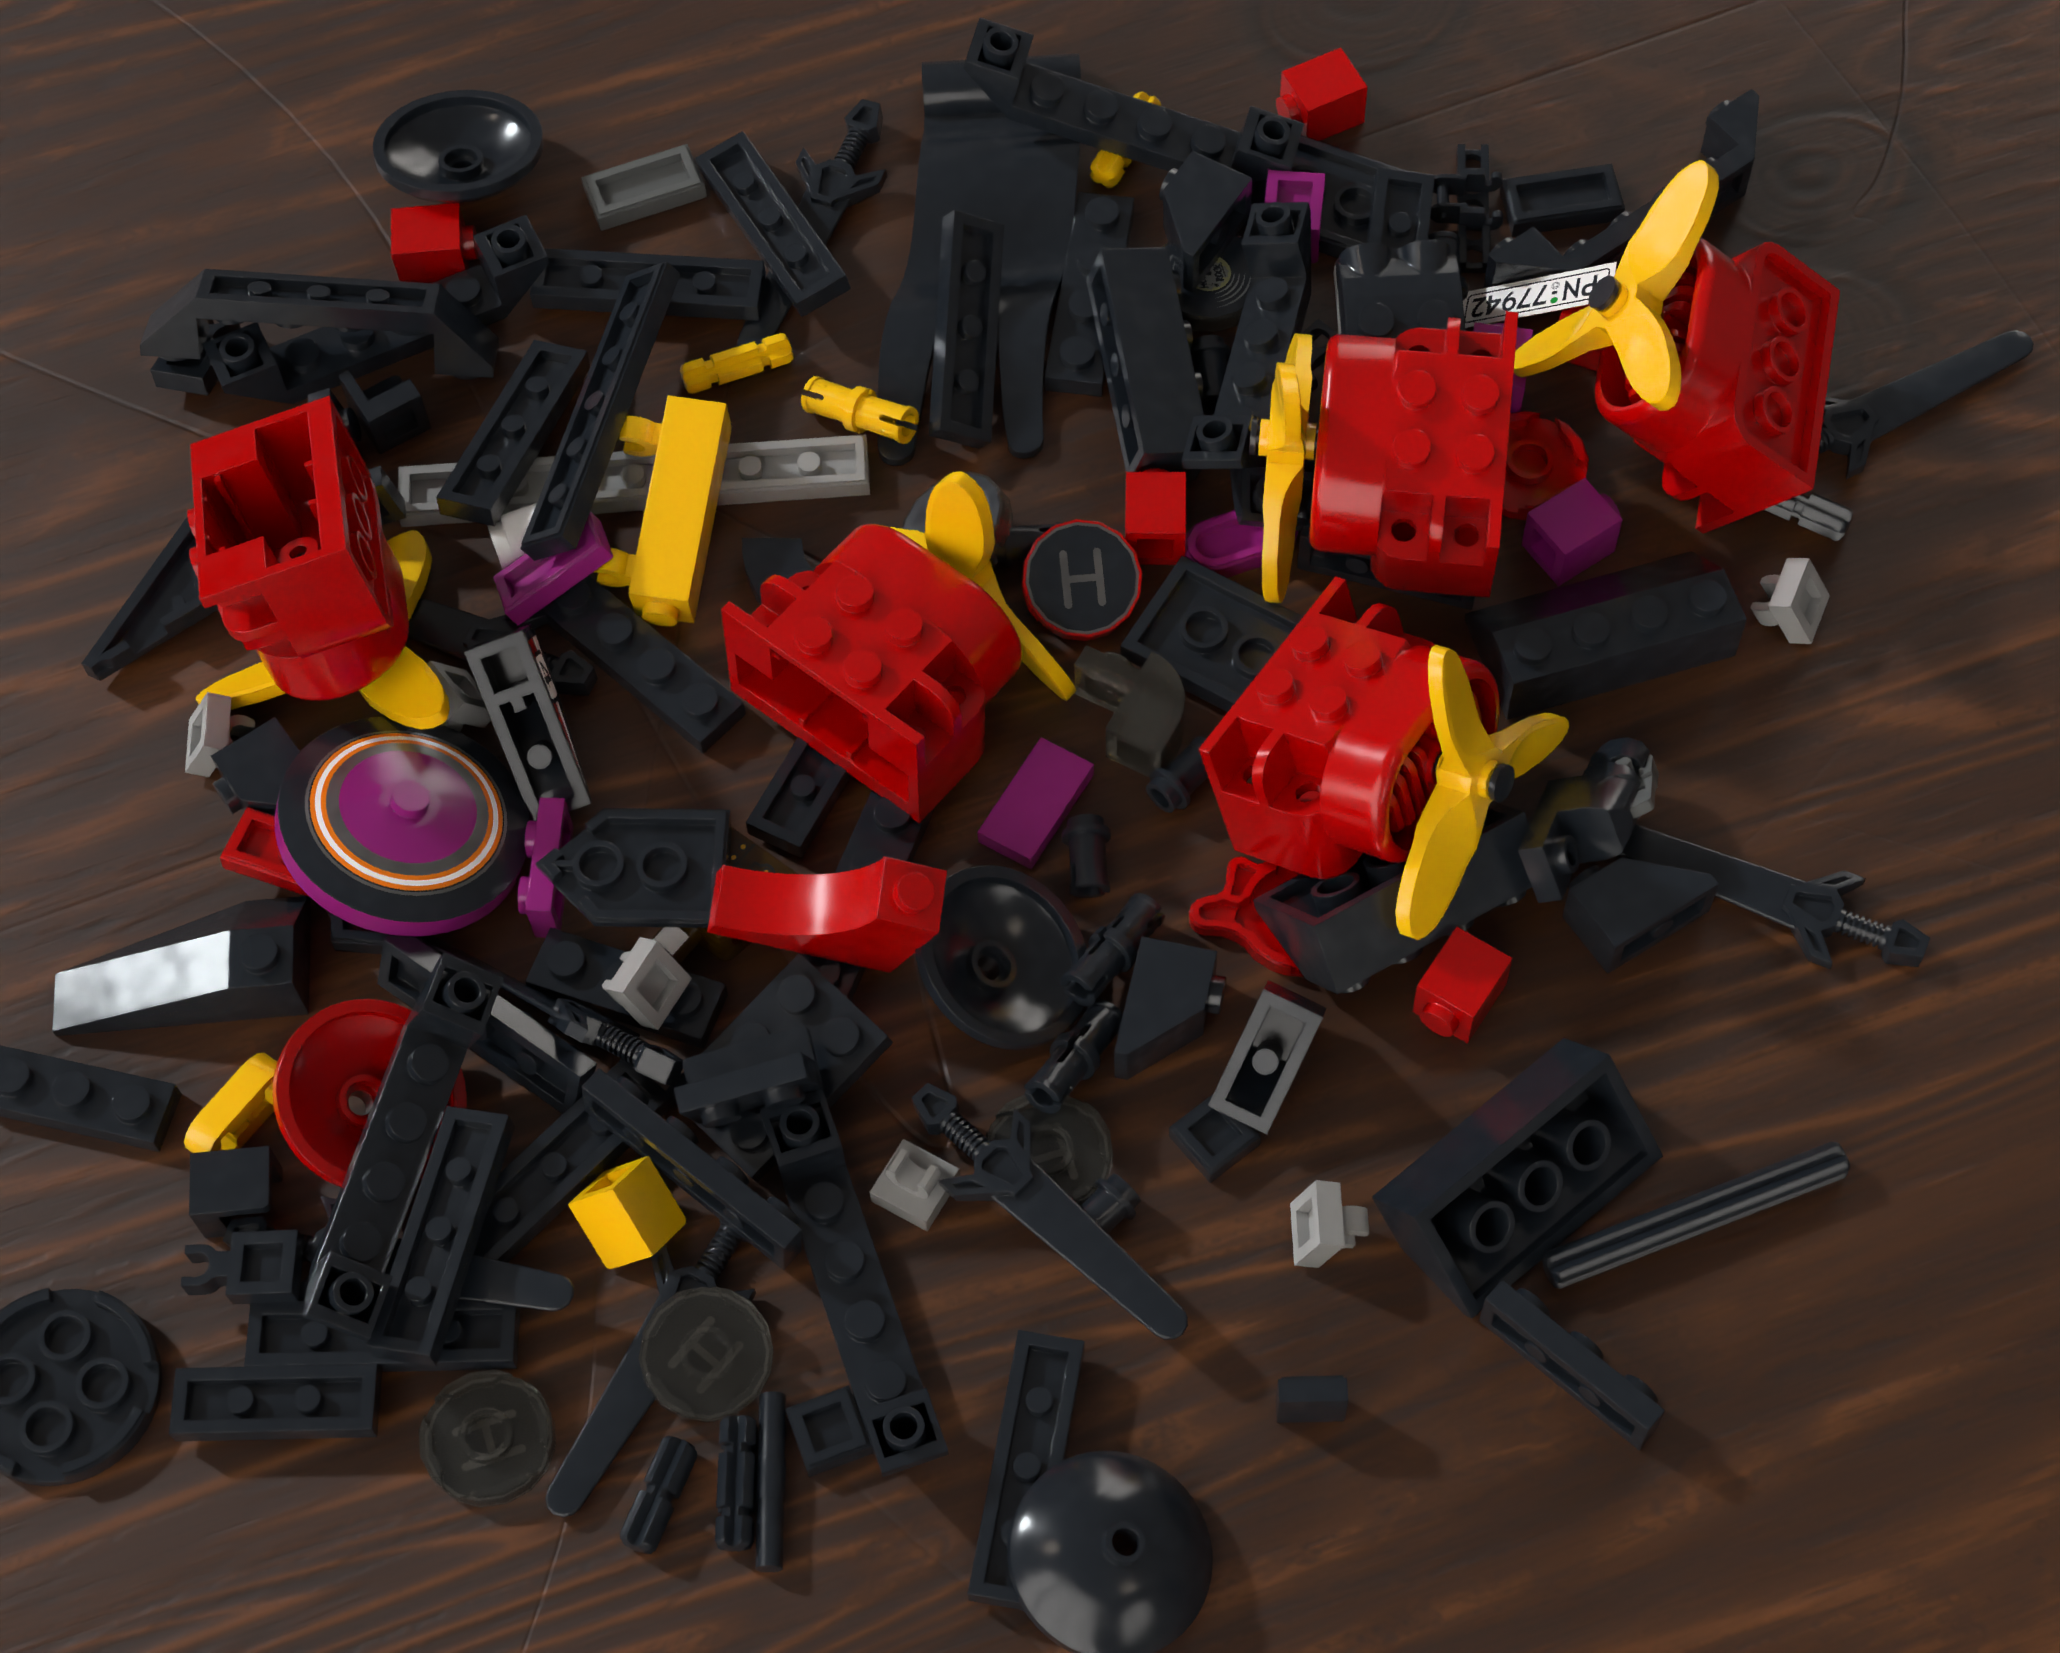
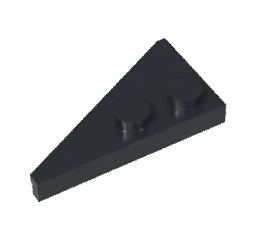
(155, 611)

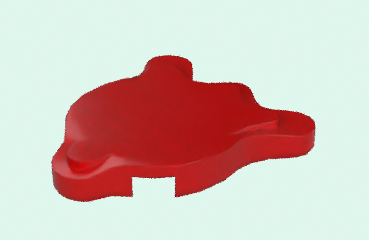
(1234, 916)

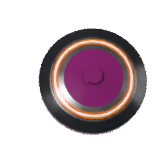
(401, 827)

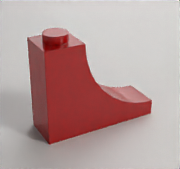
(851, 917)

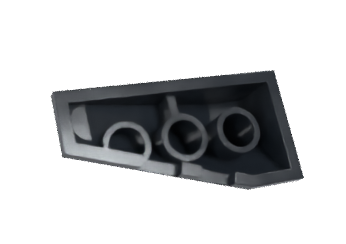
(211, 970)

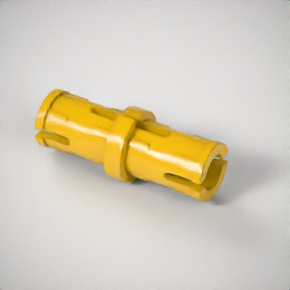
(860, 409)

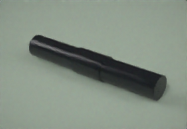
(770, 1482)

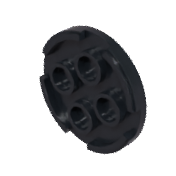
(73, 1385)

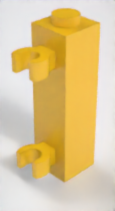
(679, 508)

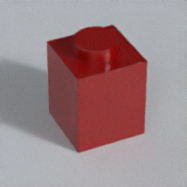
(1323, 95)
(431, 242)
(1156, 515)
(1461, 986)

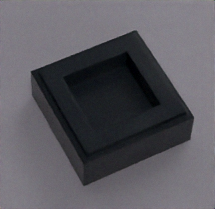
(1213, 1139)
(1311, 1399)
(829, 1431)

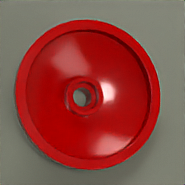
(325, 1063)

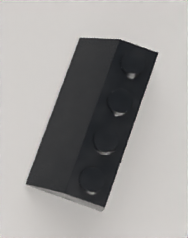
(1608, 632)
(1347, 924)
(1519, 1174)

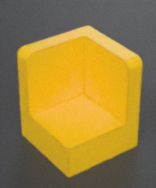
(628, 1213)

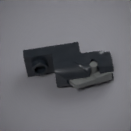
(1588, 815)

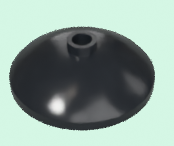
(458, 146)
(1023, 945)
(1076, 1580)

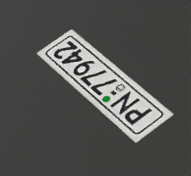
(1534, 295)

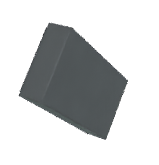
(644, 187)

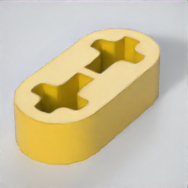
(236, 1108)

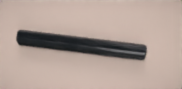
(1695, 1214)

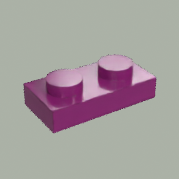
(536, 893)

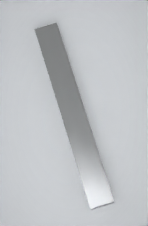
(750, 475)

